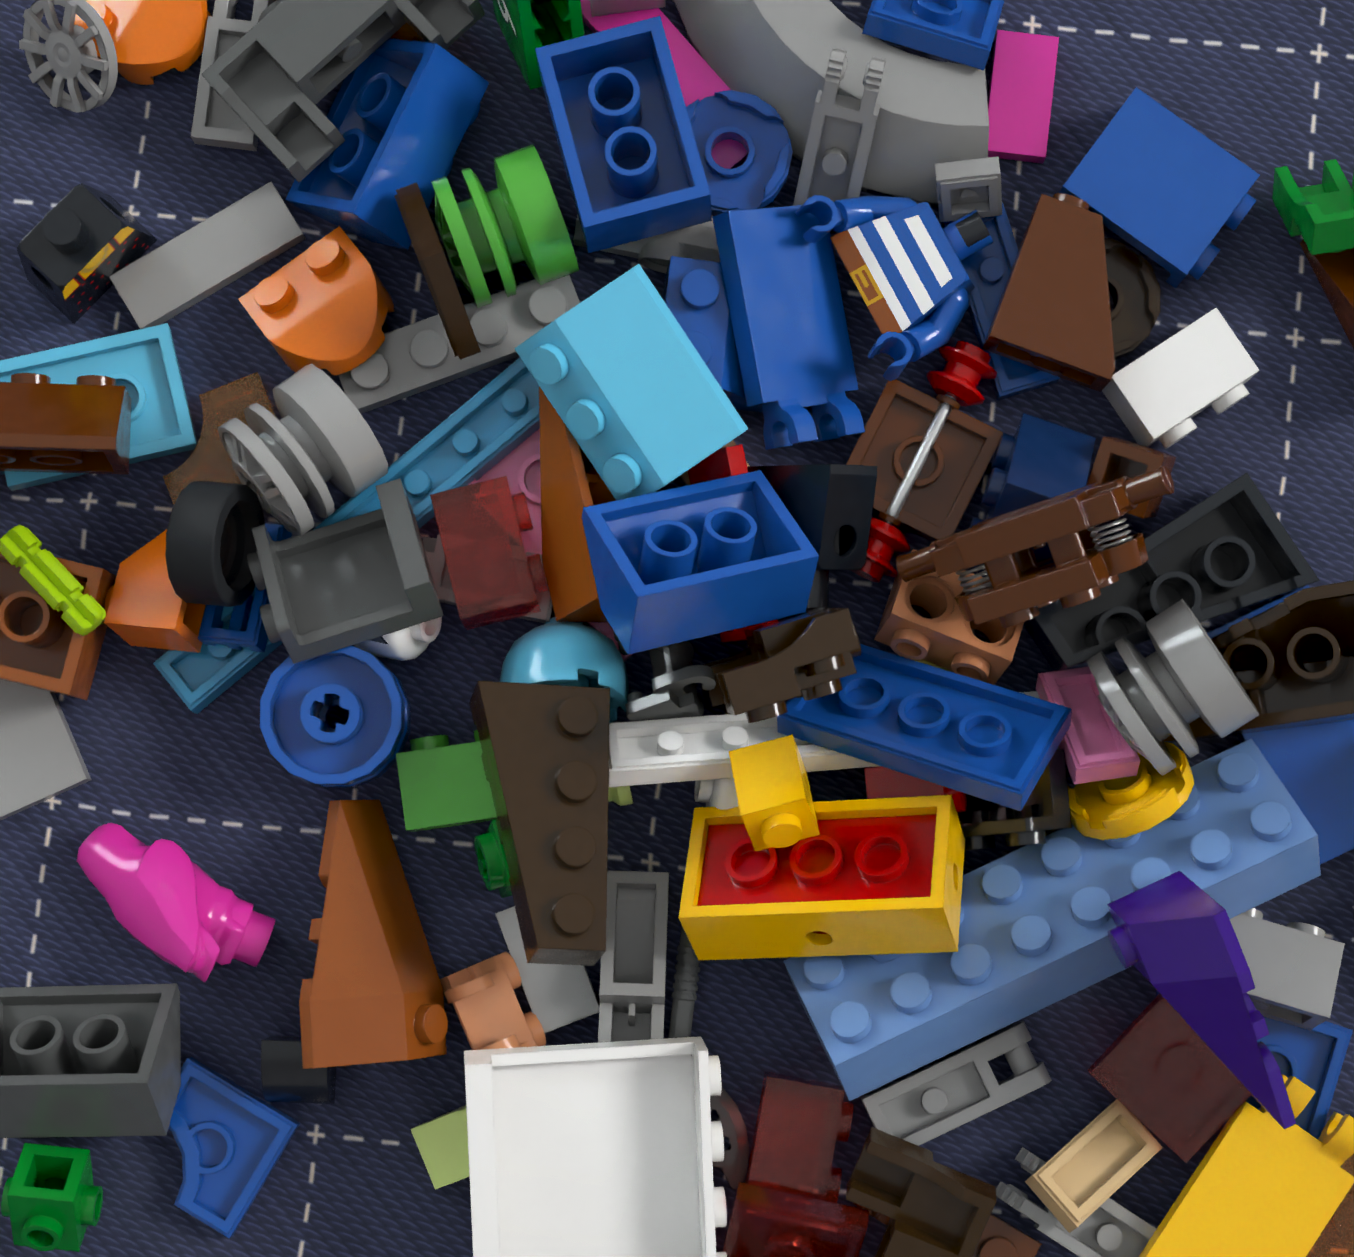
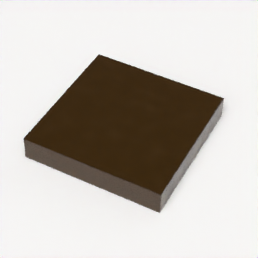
(436, 271)

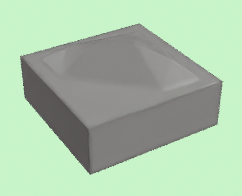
(968, 187)

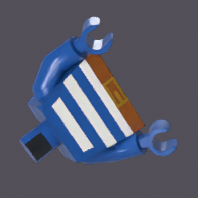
(902, 268)

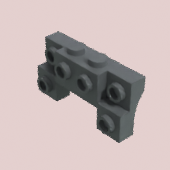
(305, 52)

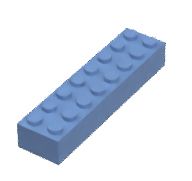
(1042, 923)

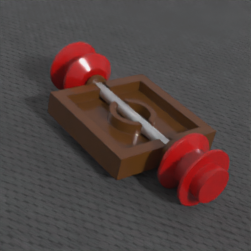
(925, 456)

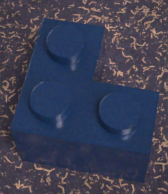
(1035, 466)

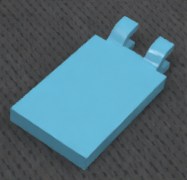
(142, 363)

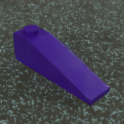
(1197, 965)

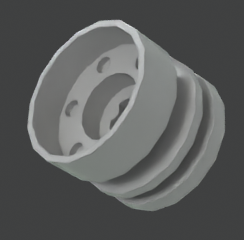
(312, 443)
(1171, 688)

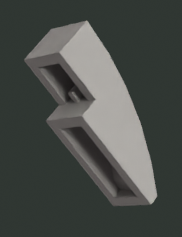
(634, 957)

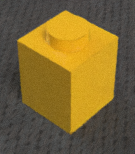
(773, 793)

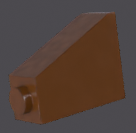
(1058, 296)

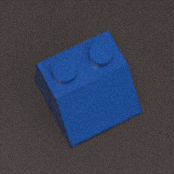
(699, 303)

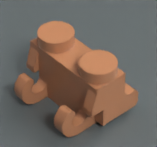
(489, 1007)

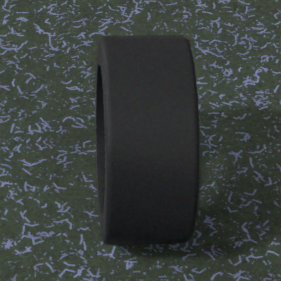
(211, 541)

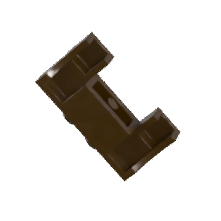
(784, 661)
(928, 1204)

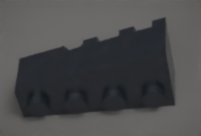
(1212, 557)

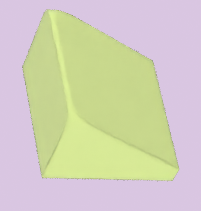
(444, 1147)

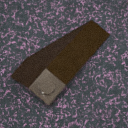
(1293, 661)

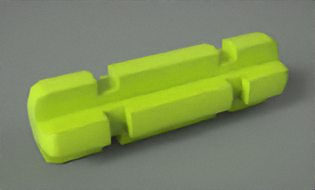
(51, 580)

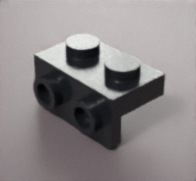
(1044, 810)

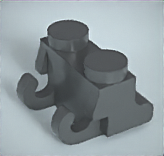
(672, 685)

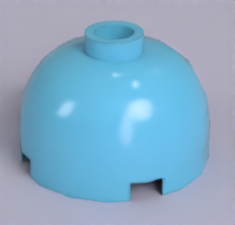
(568, 657)

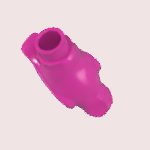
(172, 902)

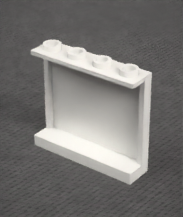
(594, 1150)

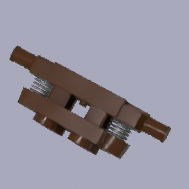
(1078, 562)

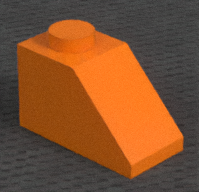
(145, 606)

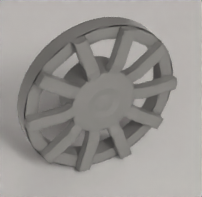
(69, 53)

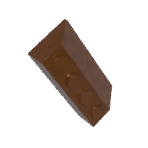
(64, 425)

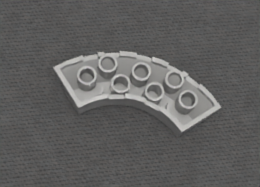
(782, 55)

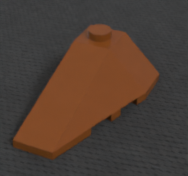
(567, 487)
(373, 970)

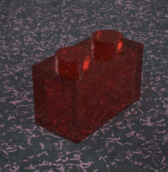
(487, 552)
(798, 1137)

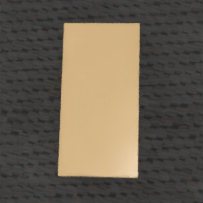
(1093, 1165)

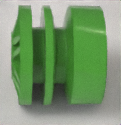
(504, 226)

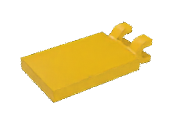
(1260, 1187)

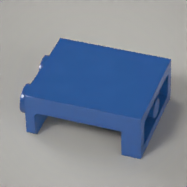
(1163, 186)

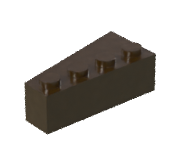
(550, 796)

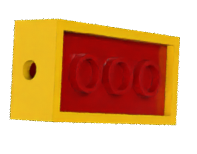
(870, 883)

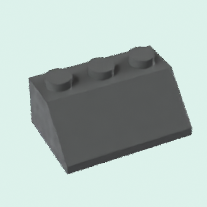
(89, 1060)

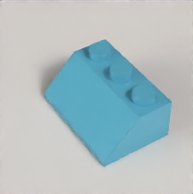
(631, 387)

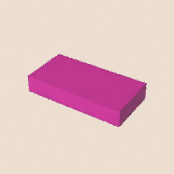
(1021, 95)

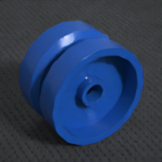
(297, 712)

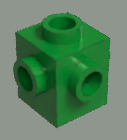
(51, 1198)

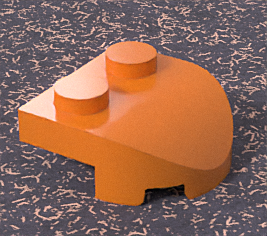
(152, 34)
(322, 307)

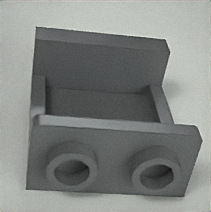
(346, 579)

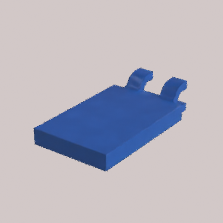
(788, 325)

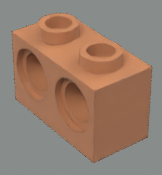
(947, 636)

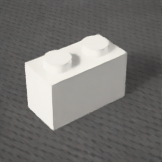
(1180, 379)

